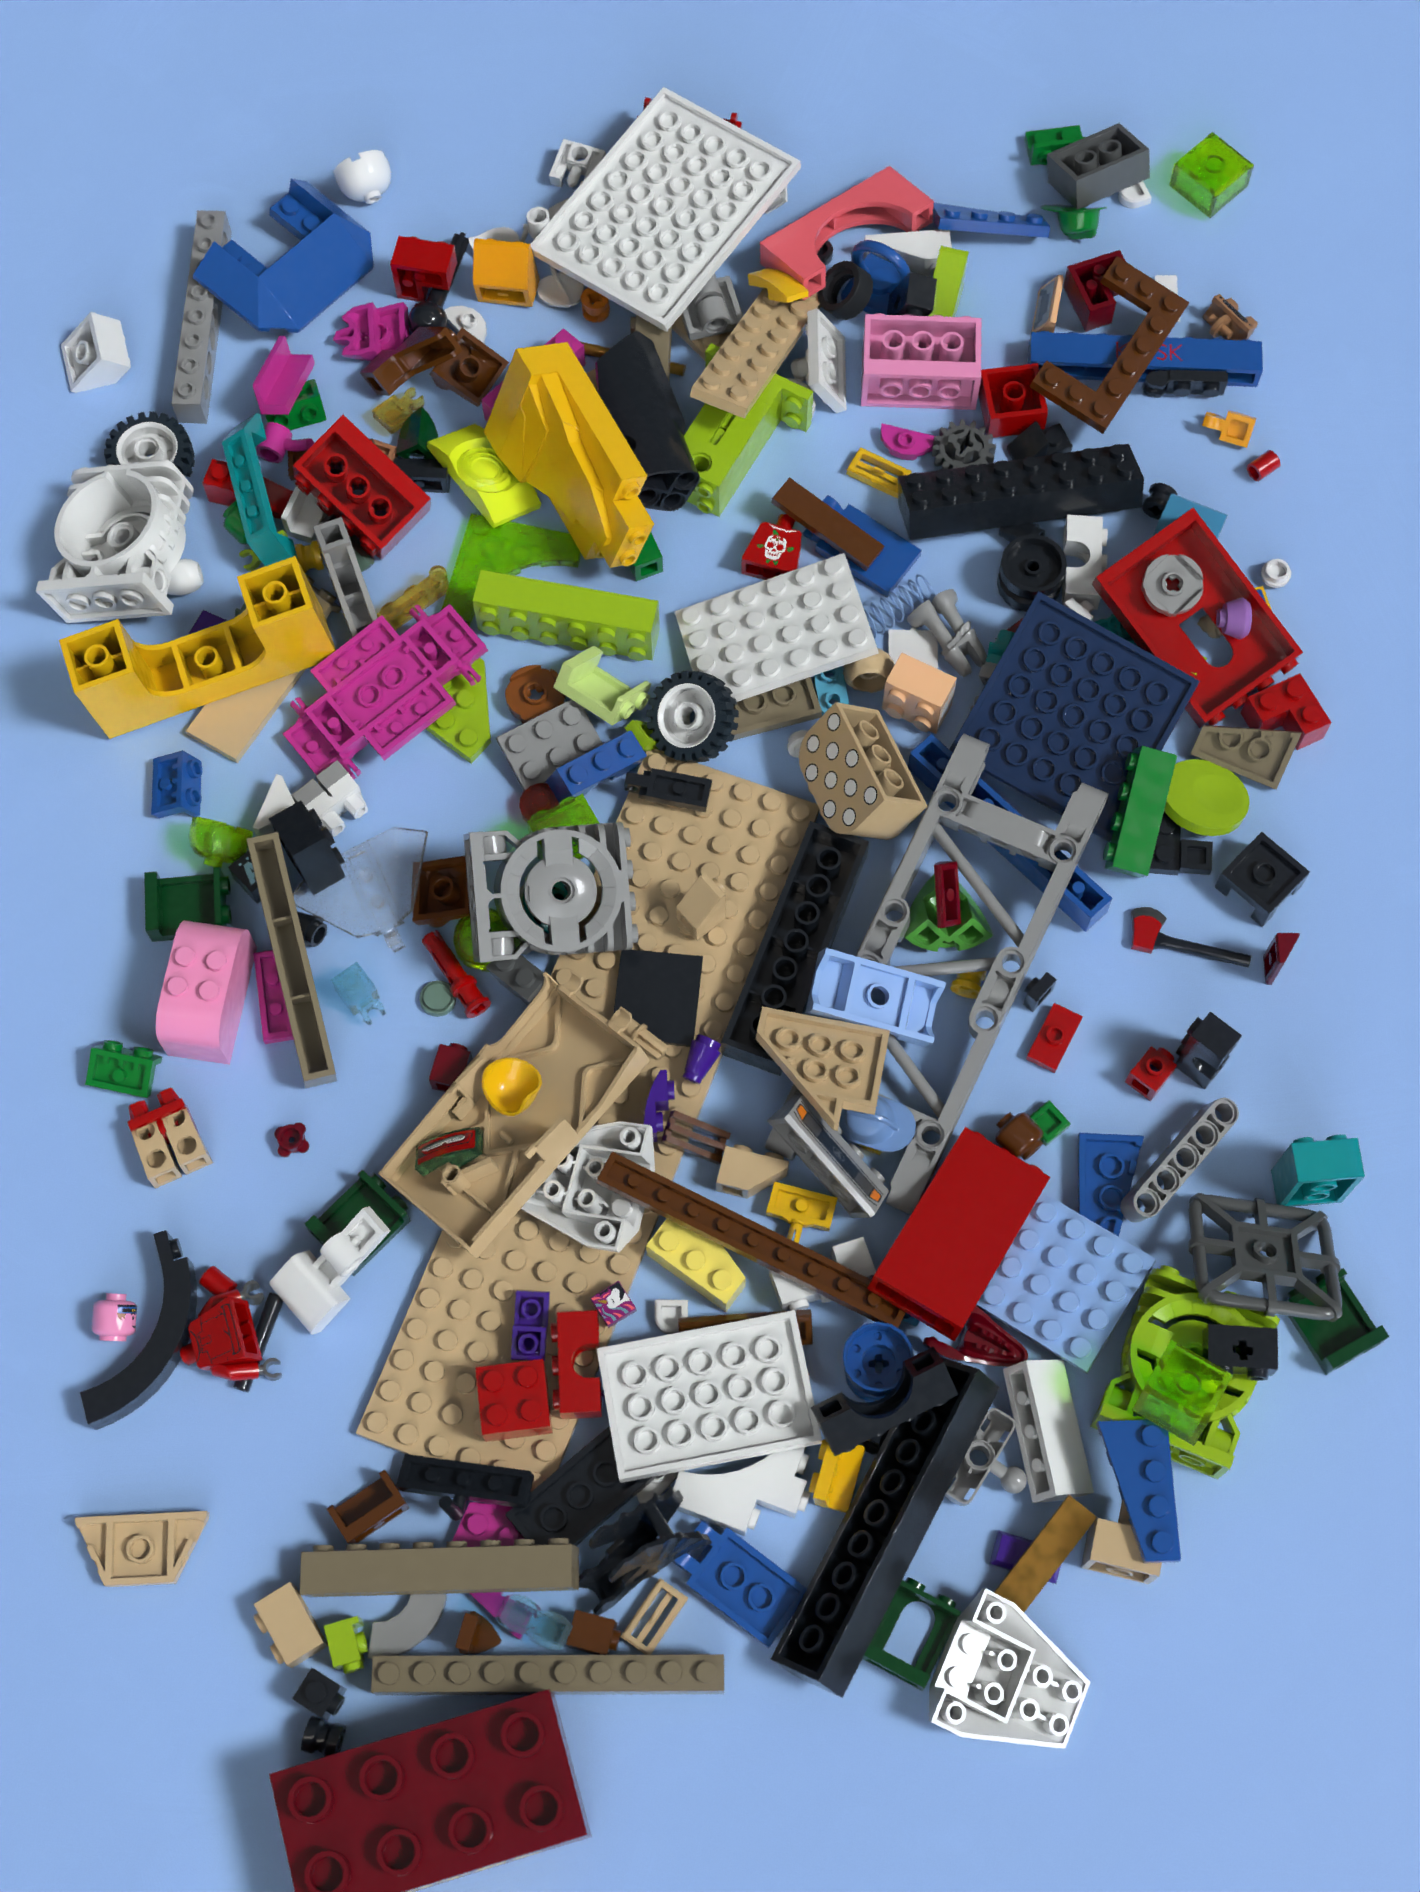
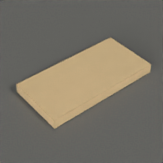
(237, 720)

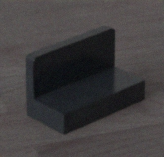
(426, 474)

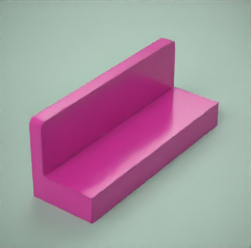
(281, 379)

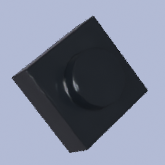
(1195, 857)
(1038, 991)

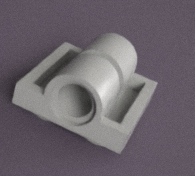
(712, 310)

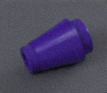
(701, 1057)

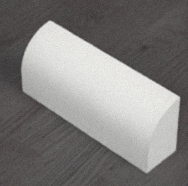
(1047, 1430)

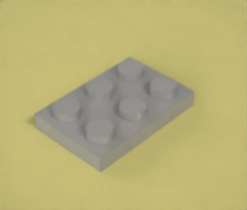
(548, 742)

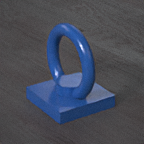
(884, 274)

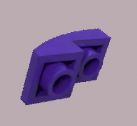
(658, 1101)
(530, 1325)

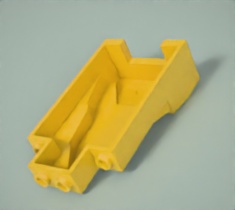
(567, 445)

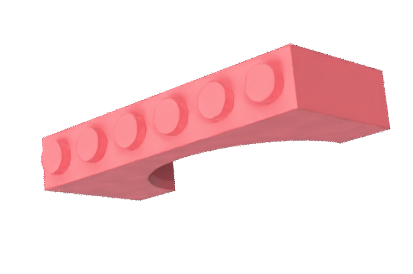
(880, 199)

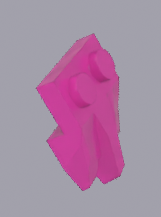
(373, 330)

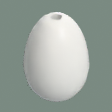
(185, 577)

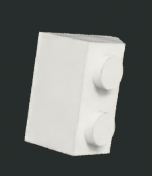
(95, 353)

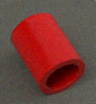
(1263, 465)
(216, 1281)

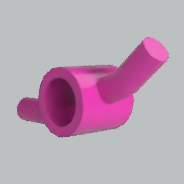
(278, 442)

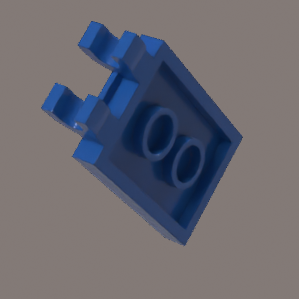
(889, 566)
(743, 1584)

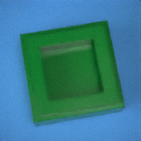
(1050, 1121)

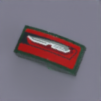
(453, 1147)

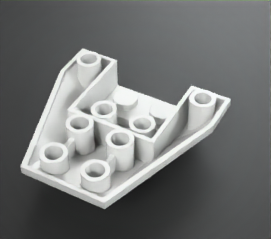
(584, 1209)
(1004, 1679)

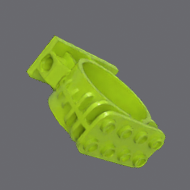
(1163, 1299)

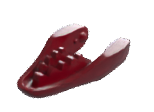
(982, 1343)

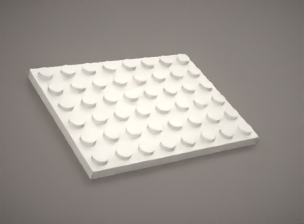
(665, 208)

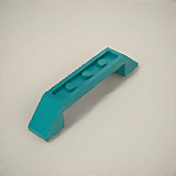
(252, 493)

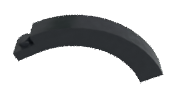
(161, 1355)

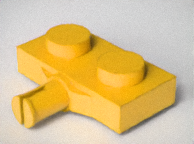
(801, 1208)

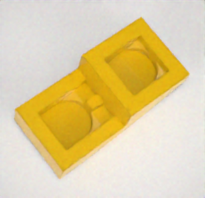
(779, 285)

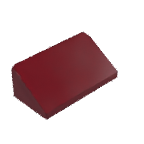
(947, 893)
(1277, 954)

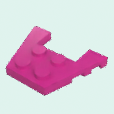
(487, 1522)

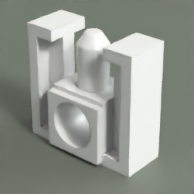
(566, 159)

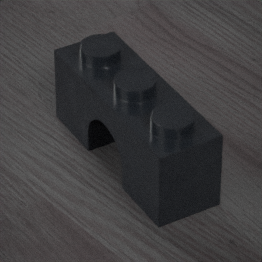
(1206, 1049)

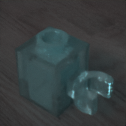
(357, 992)

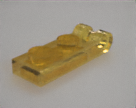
(421, 594)

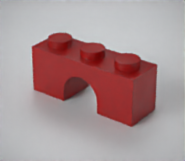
(576, 1394)

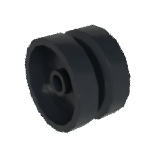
(1030, 566)

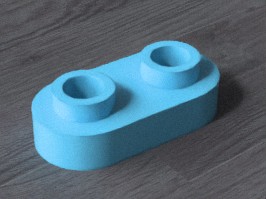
(830, 688)

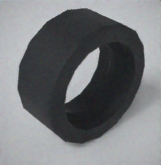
(856, 299)

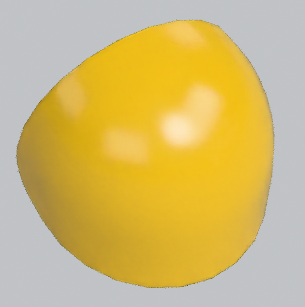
(511, 1085)

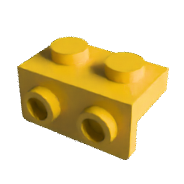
(837, 1477)

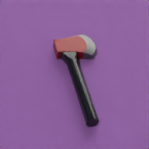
(1146, 937)

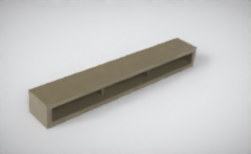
(291, 960)
(440, 1570)

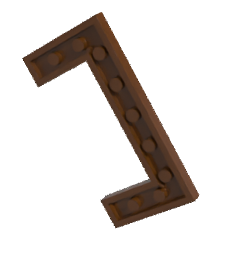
(1101, 406)

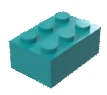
(1317, 1171)

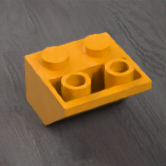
(504, 272)

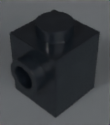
(320, 1694)

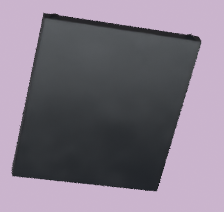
(661, 992)

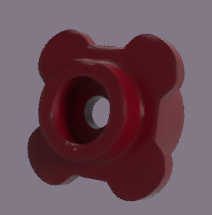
(283, 1135)

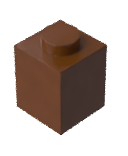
(593, 1634)

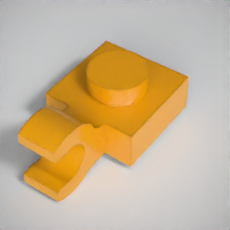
(1234, 428)

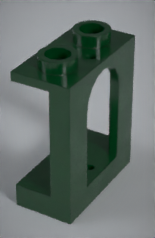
(945, 1619)

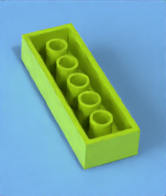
(566, 615)

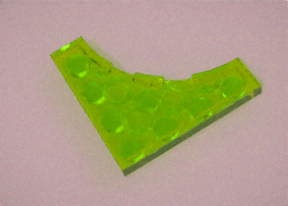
(504, 551)

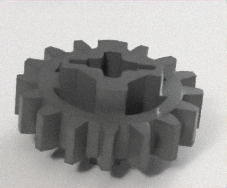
(952, 442)

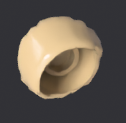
(869, 673)

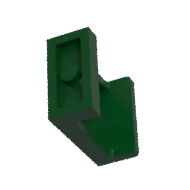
(185, 898)
(363, 1193)
(1342, 1340)

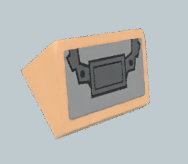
(1048, 305)

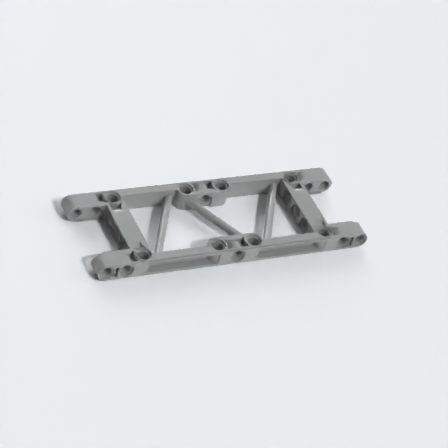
(1000, 986)

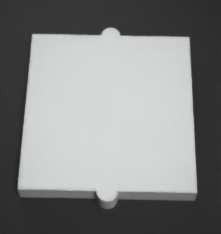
(914, 643)

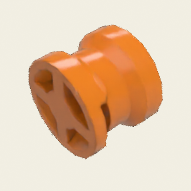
(598, 310)

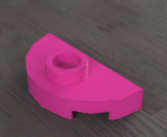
(905, 443)

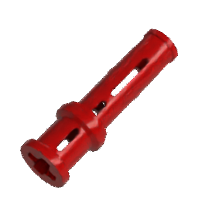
(461, 984)

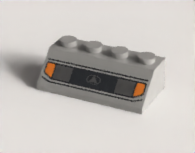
(830, 1157)

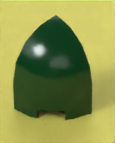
(415, 434)

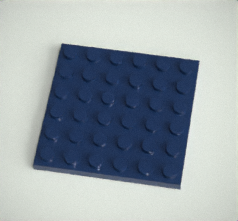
(1072, 708)

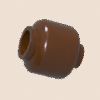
(1019, 1135)

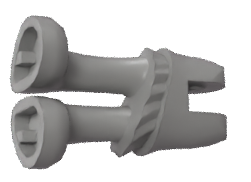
(954, 647)

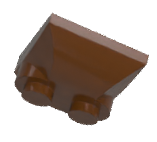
(471, 371)
(441, 892)

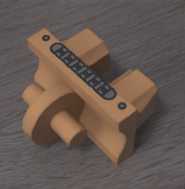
(1227, 321)

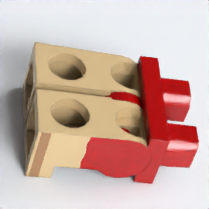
(164, 1126)

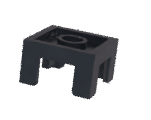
(1263, 877)

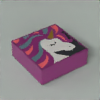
(613, 1304)

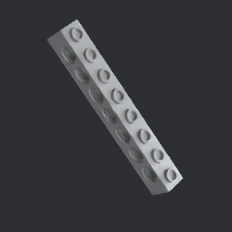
(199, 327)

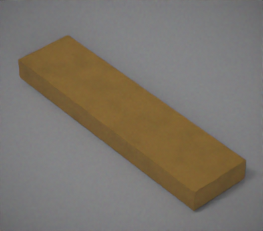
(1046, 1553)

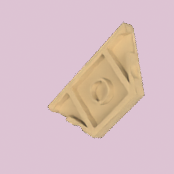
(141, 1546)

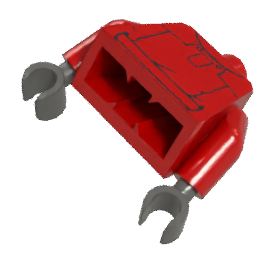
(226, 1337)

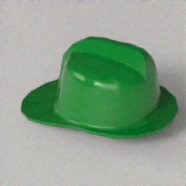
(1076, 223)

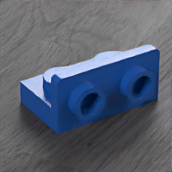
(176, 785)

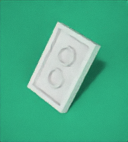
(824, 361)

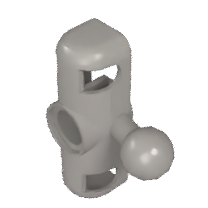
(972, 1476)

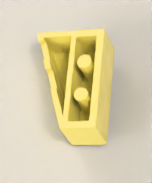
(697, 1263)

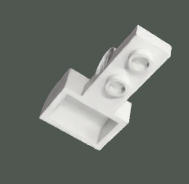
(314, 1285)

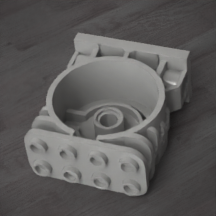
(599, 843)

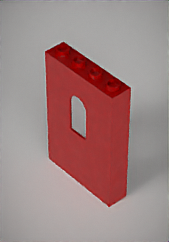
(1254, 658)

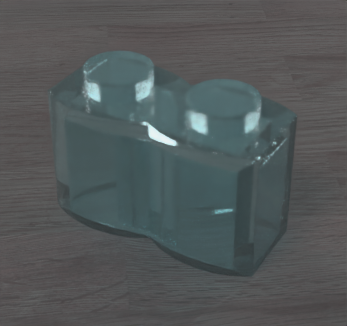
(524, 1616)

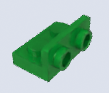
(1045, 141)
(305, 411)
(122, 1068)

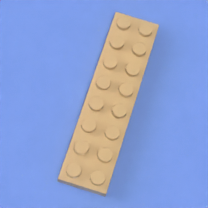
(752, 353)

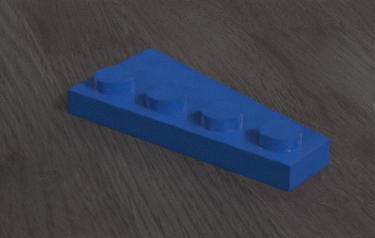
(985, 221)

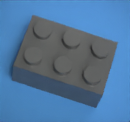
(1098, 166)

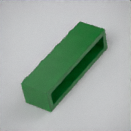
(1140, 811)

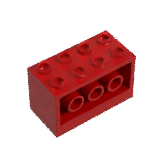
(363, 469)

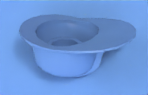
(886, 1131)

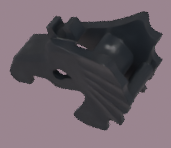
(636, 1549)

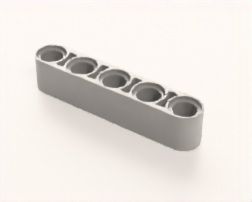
(1167, 1166)

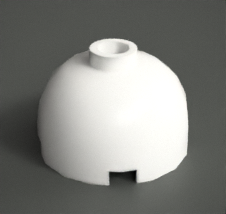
(364, 178)

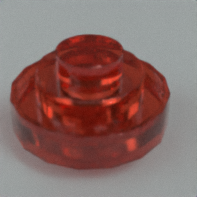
(536, 798)

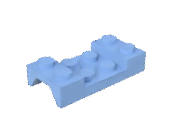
(844, 988)

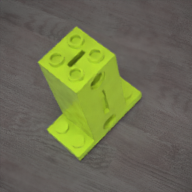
(729, 445)

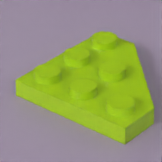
(467, 724)

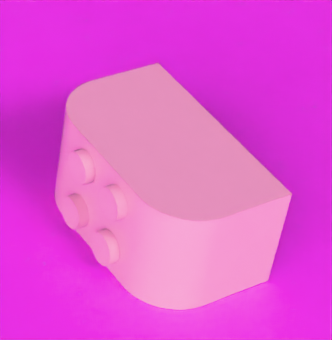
(204, 991)

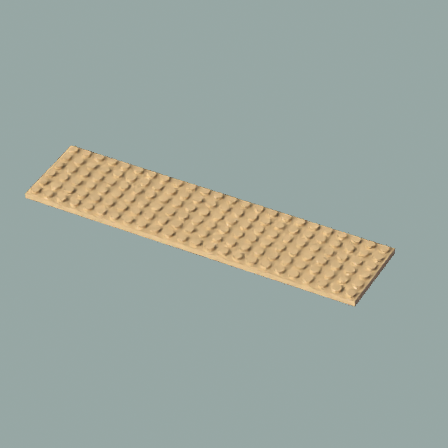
(467, 1304)

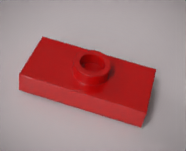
(1054, 1038)

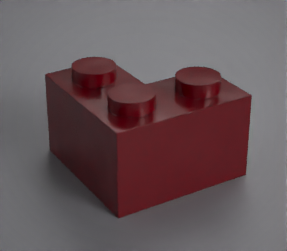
(1089, 297)

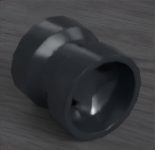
(323, 1737)

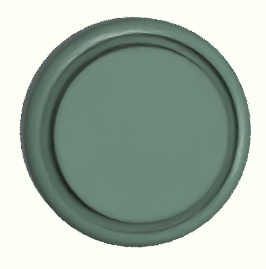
(437, 998)

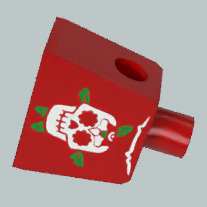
(773, 549)

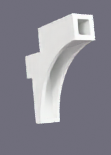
(732, 1496)

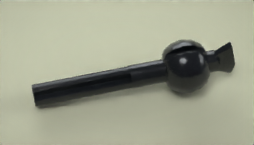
(431, 312)

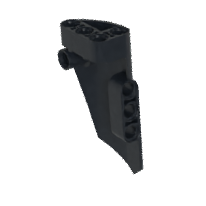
(650, 419)

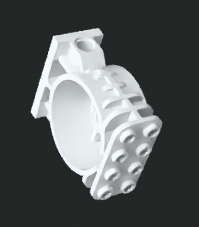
(118, 542)

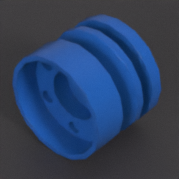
(870, 1345)

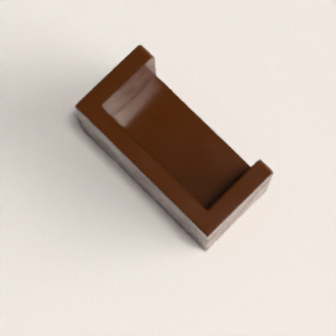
(369, 1509)

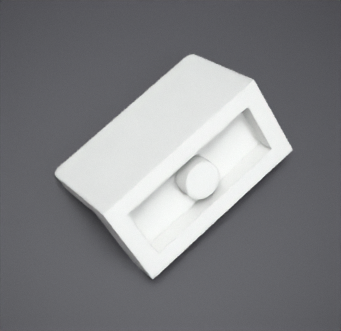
(301, 515)

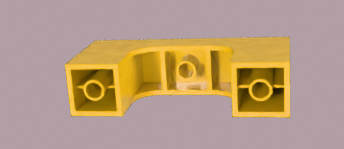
(141, 684)

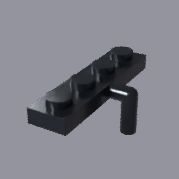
(464, 1482)

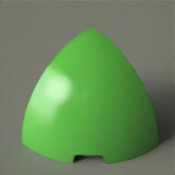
(924, 929)

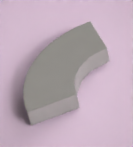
(408, 1627)

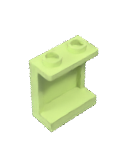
(598, 690)

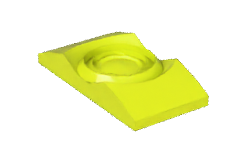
(483, 475)

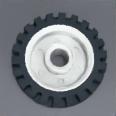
(148, 436)
(712, 719)

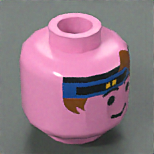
(114, 1318)

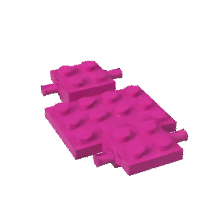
(384, 688)

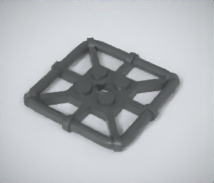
(1280, 1267)

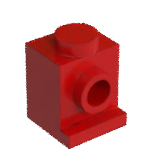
(1146, 1080)

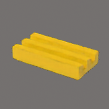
(875, 476)

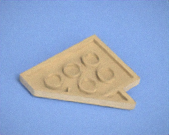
(826, 1059)

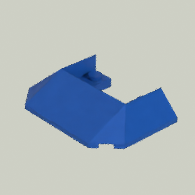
(306, 279)

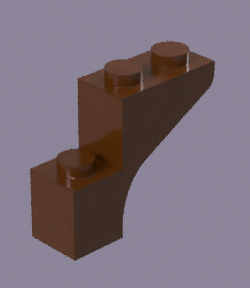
(419, 352)

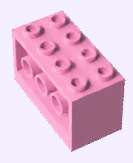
(921, 361)

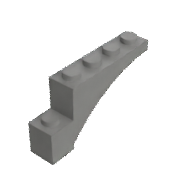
(345, 574)

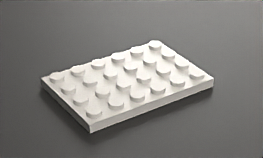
(779, 629)
(708, 1396)

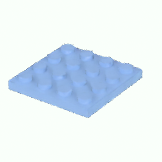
(1065, 1282)

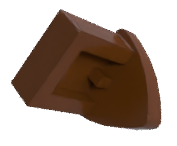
(476, 1635)

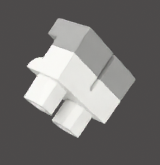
(332, 797)

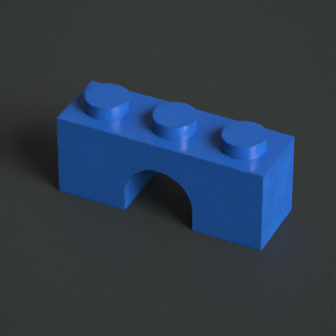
(596, 766)

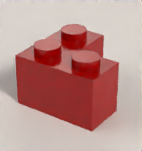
(421, 265)
(1289, 706)

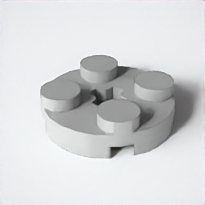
(1190, 585)

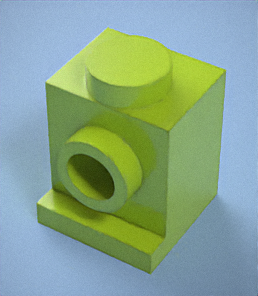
(347, 1644)

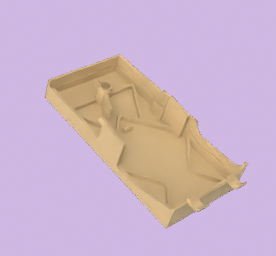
(582, 1070)

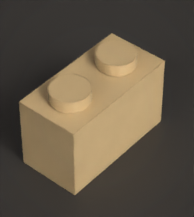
(289, 1625)

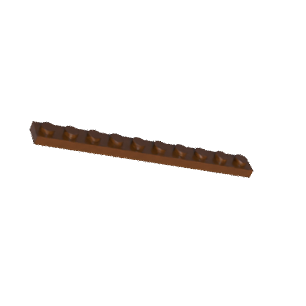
(746, 1238)

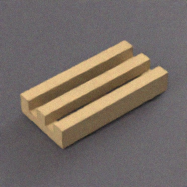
(638, 1642)

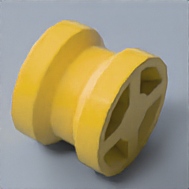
(309, 556)
(968, 984)

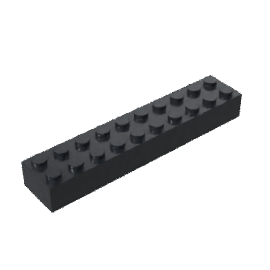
(881, 1535)

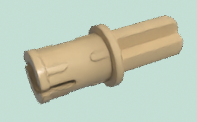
(648, 1042)

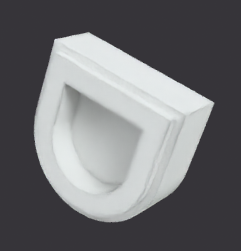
(1135, 196)
(667, 1314)

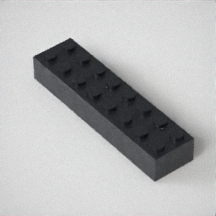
(1020, 491)
(798, 930)

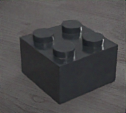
(309, 846)

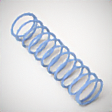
(901, 609)

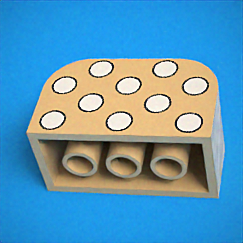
(859, 774)

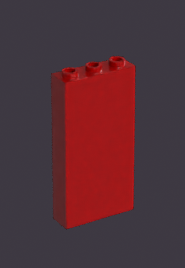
(958, 1233)

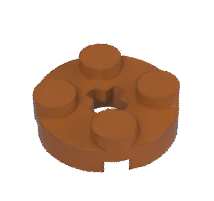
(520, 688)

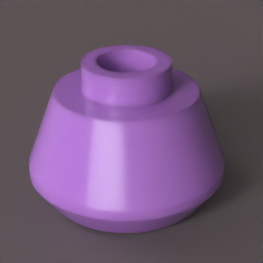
(1235, 618)

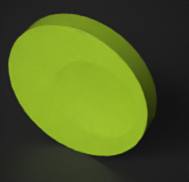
(1206, 798)

